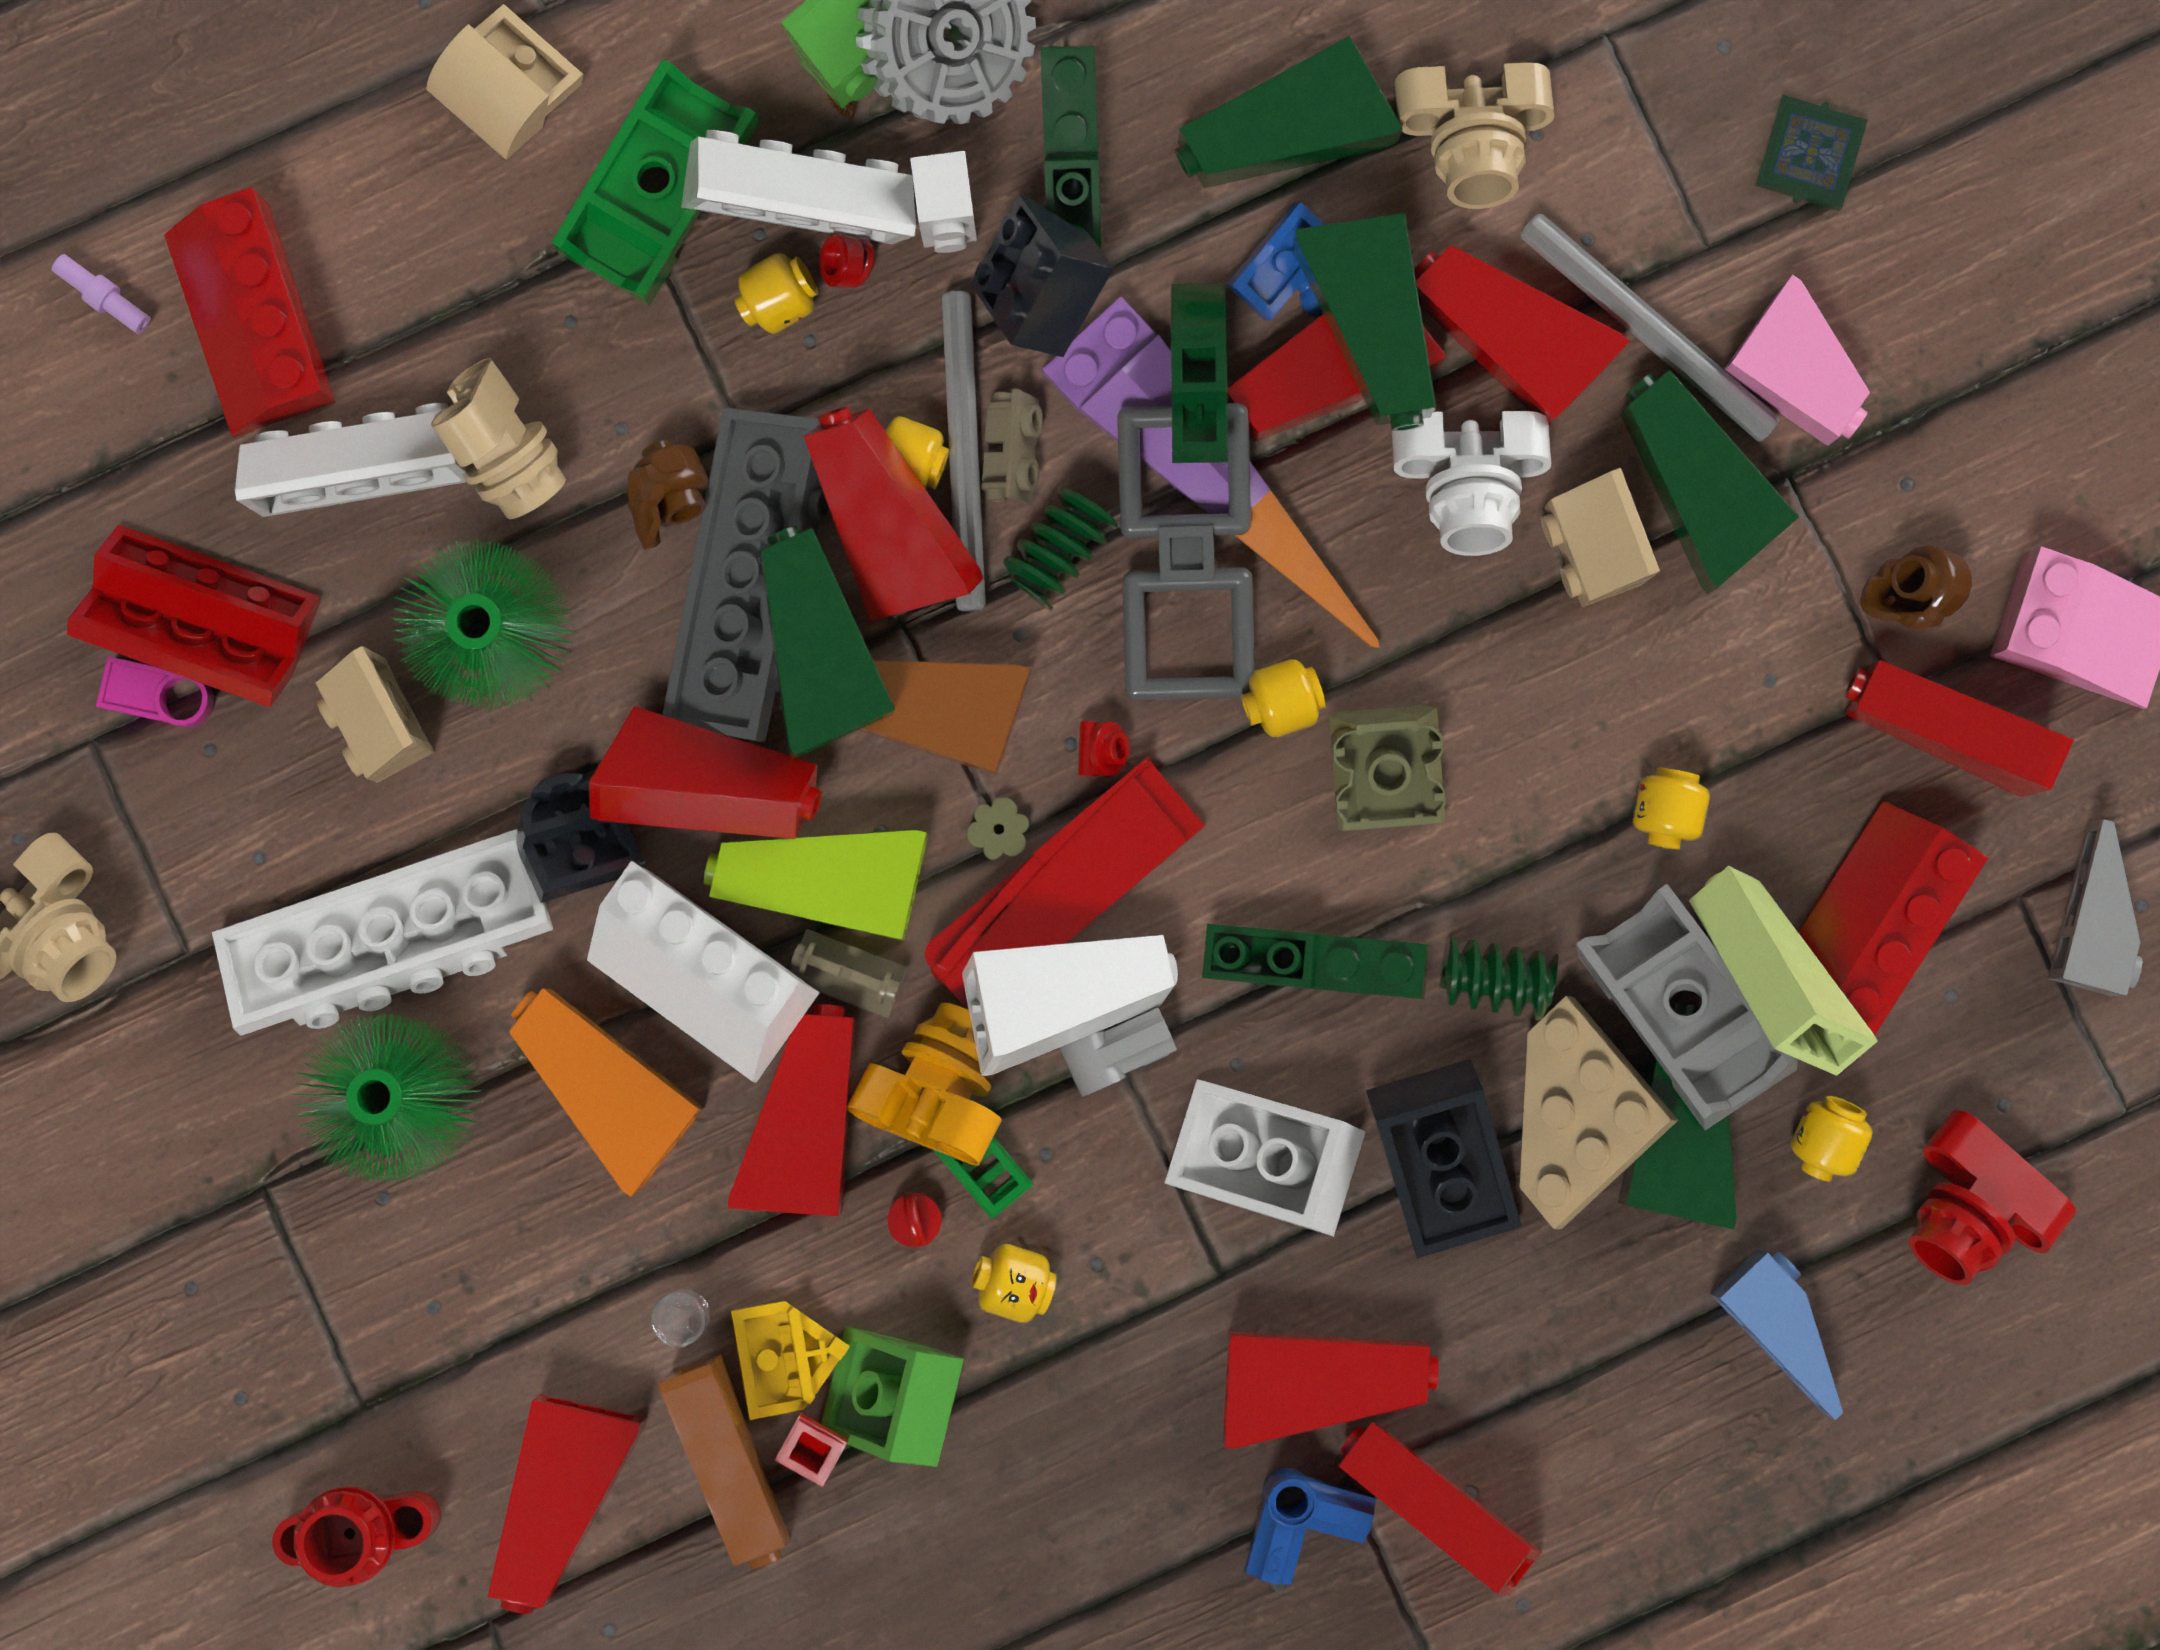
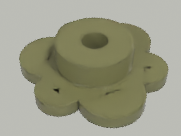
(1003, 813)

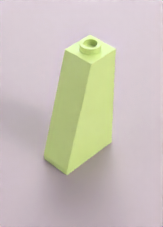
(1780, 974)

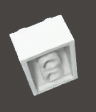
(1265, 1157)

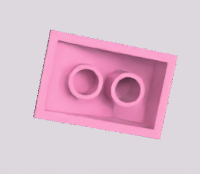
(2082, 627)

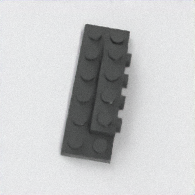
(724, 645)

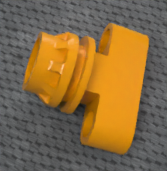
(933, 1096)

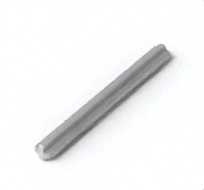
(1649, 327)
(963, 434)

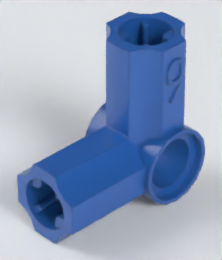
(1281, 1531)

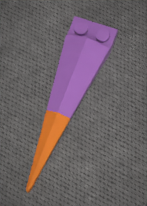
(1128, 365)

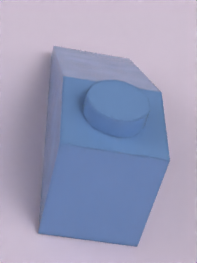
(1779, 1319)

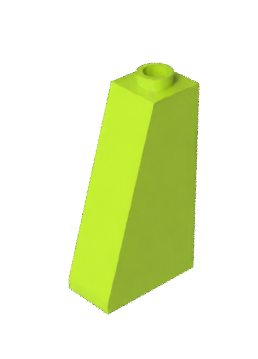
(836, 880)

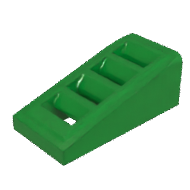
(1003, 1195)

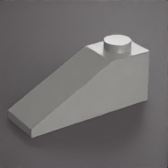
(2099, 925)

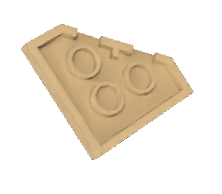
(1581, 1114)

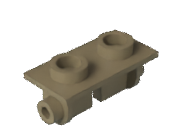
(1016, 423)
(848, 973)

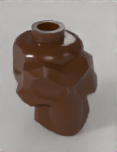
(665, 489)
(1918, 588)

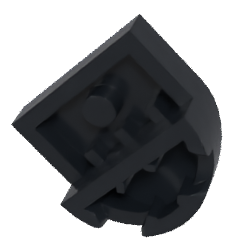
(566, 847)

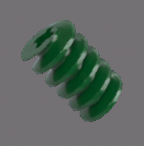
(1057, 546)
(1498, 978)

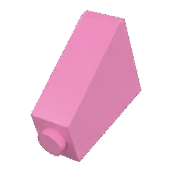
(1801, 367)

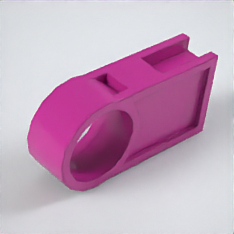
(143, 692)

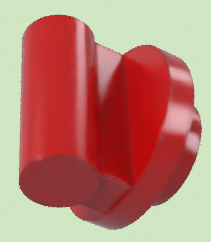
(1101, 749)

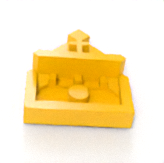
(782, 1357)

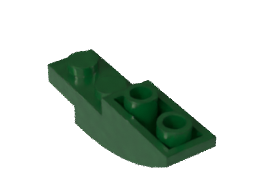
(1071, 136)
(1199, 373)
(1315, 961)

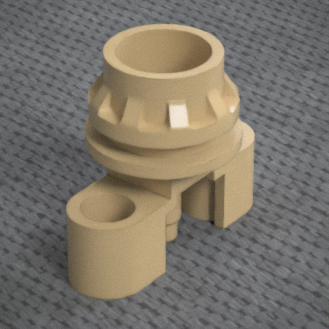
(1476, 129)
(502, 456)
(49, 932)

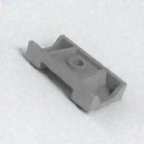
(1712, 1056)

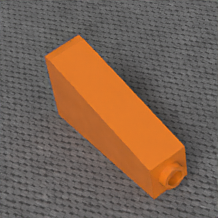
(608, 1091)

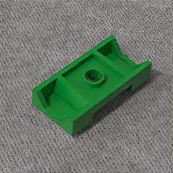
(617, 225)

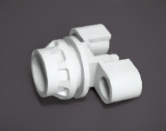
(1474, 475)

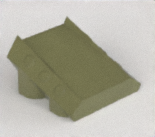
(1387, 767)

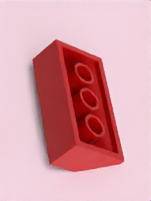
(248, 312)
(1888, 907)

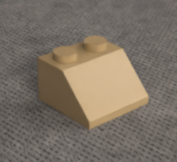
(1599, 539)
(372, 715)

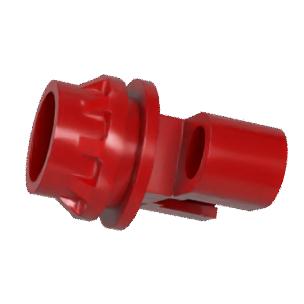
(1986, 1207)
(351, 1533)

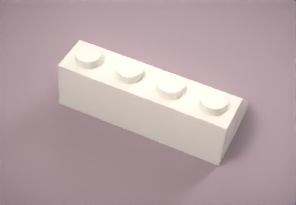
(798, 189)
(344, 463)
(697, 971)

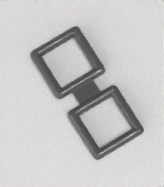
(1185, 559)

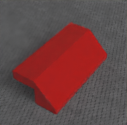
(194, 616)

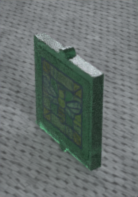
(1811, 152)

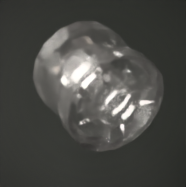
(672, 1323)

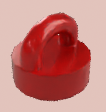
(846, 260)
(914, 1220)

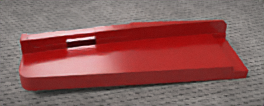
(1071, 875)

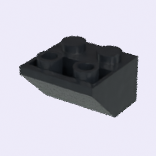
(1040, 278)

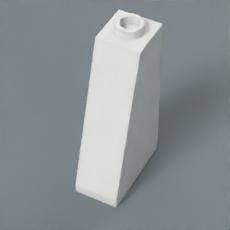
(1056, 994)

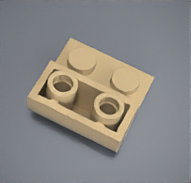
(502, 80)

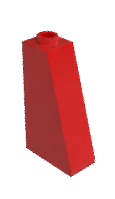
(1517, 333)
(1303, 381)
(885, 518)
(1958, 728)
(700, 780)
(803, 1128)
(1312, 1382)
(559, 1486)
(1438, 1508)

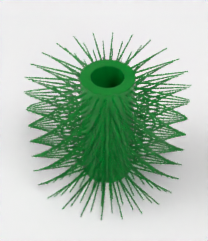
(464, 620)
(368, 1093)

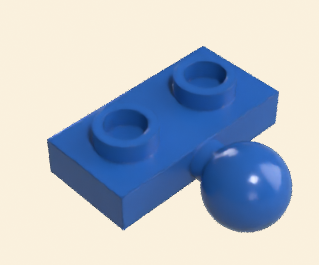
(1273, 270)

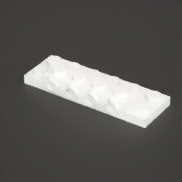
(380, 937)

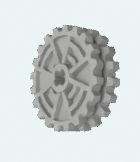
(943, 74)

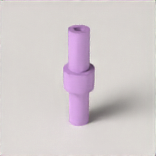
(101, 294)

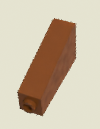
(952, 709)
(726, 1461)

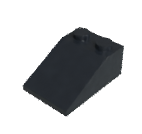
(1444, 1158)

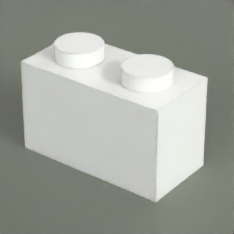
(943, 201)

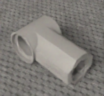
(1109, 1054)

